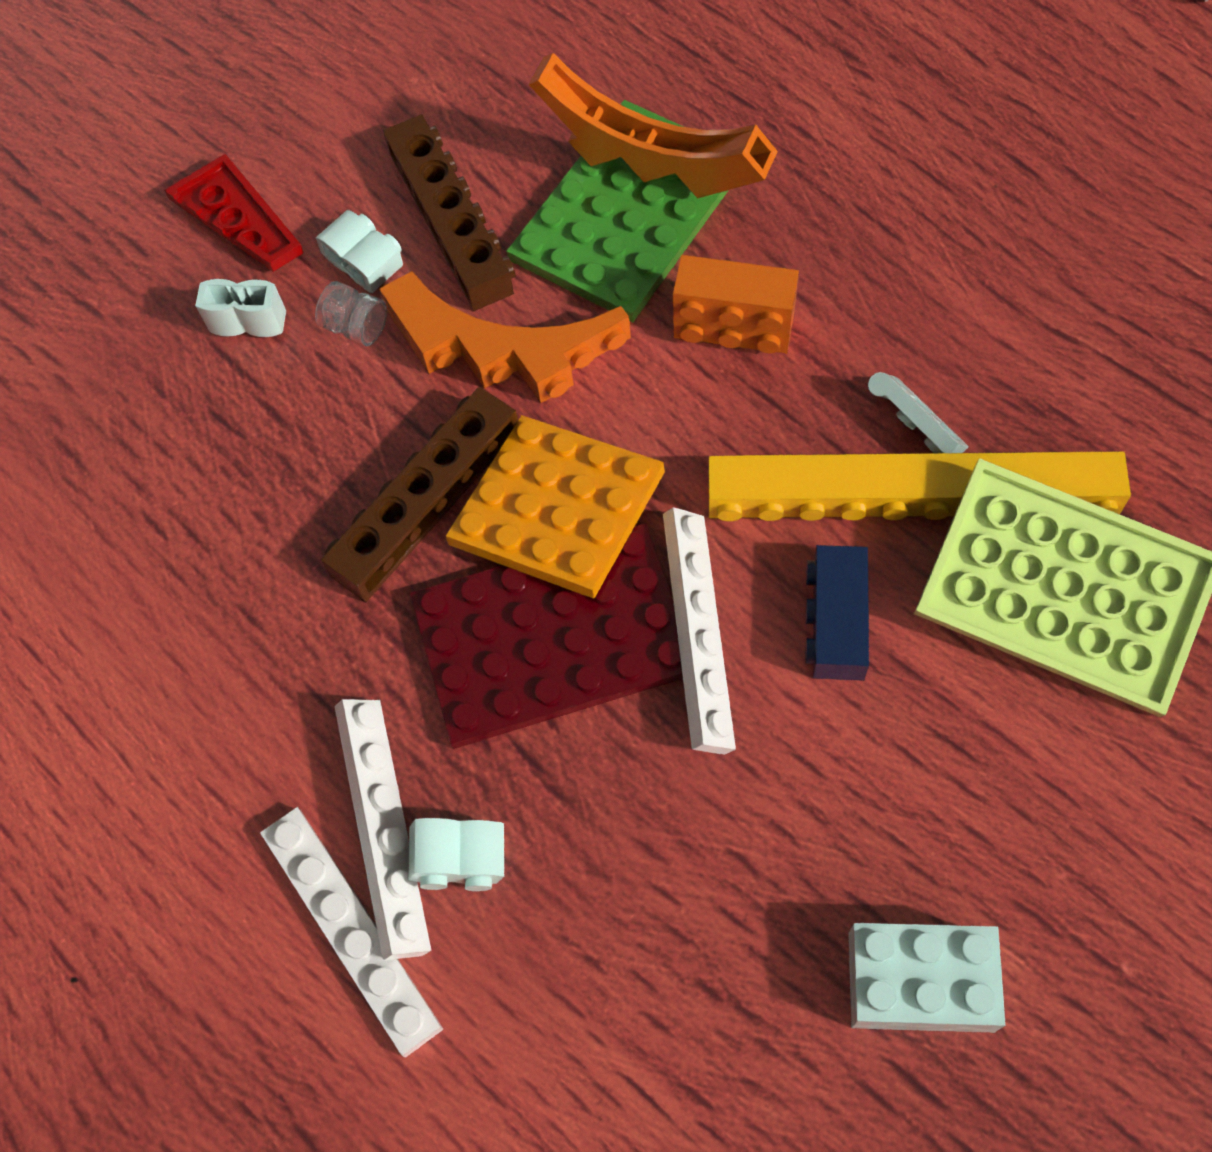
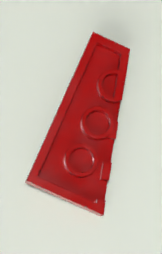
(236, 211)

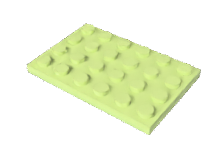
(1069, 587)

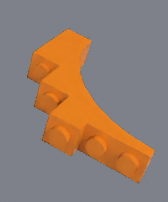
(652, 148)
(495, 350)

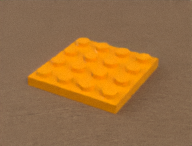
(556, 505)

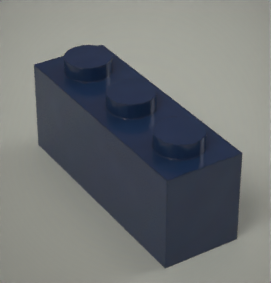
(838, 613)

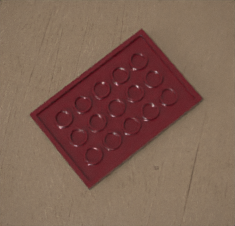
(530, 651)

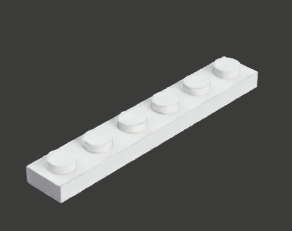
(698, 633)
(381, 829)
(351, 932)

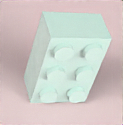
(926, 977)

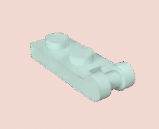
(916, 413)

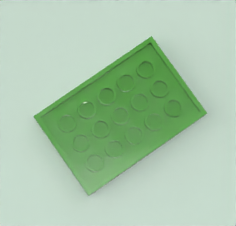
(612, 232)

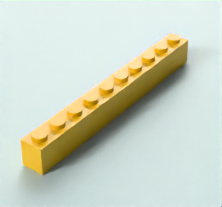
(895, 483)

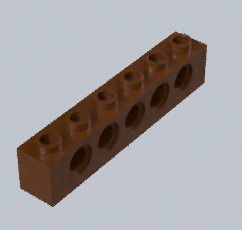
(449, 212)
(420, 512)

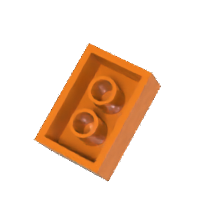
(734, 304)

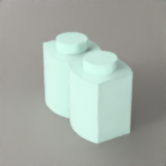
(360, 250)
(241, 307)
(456, 852)

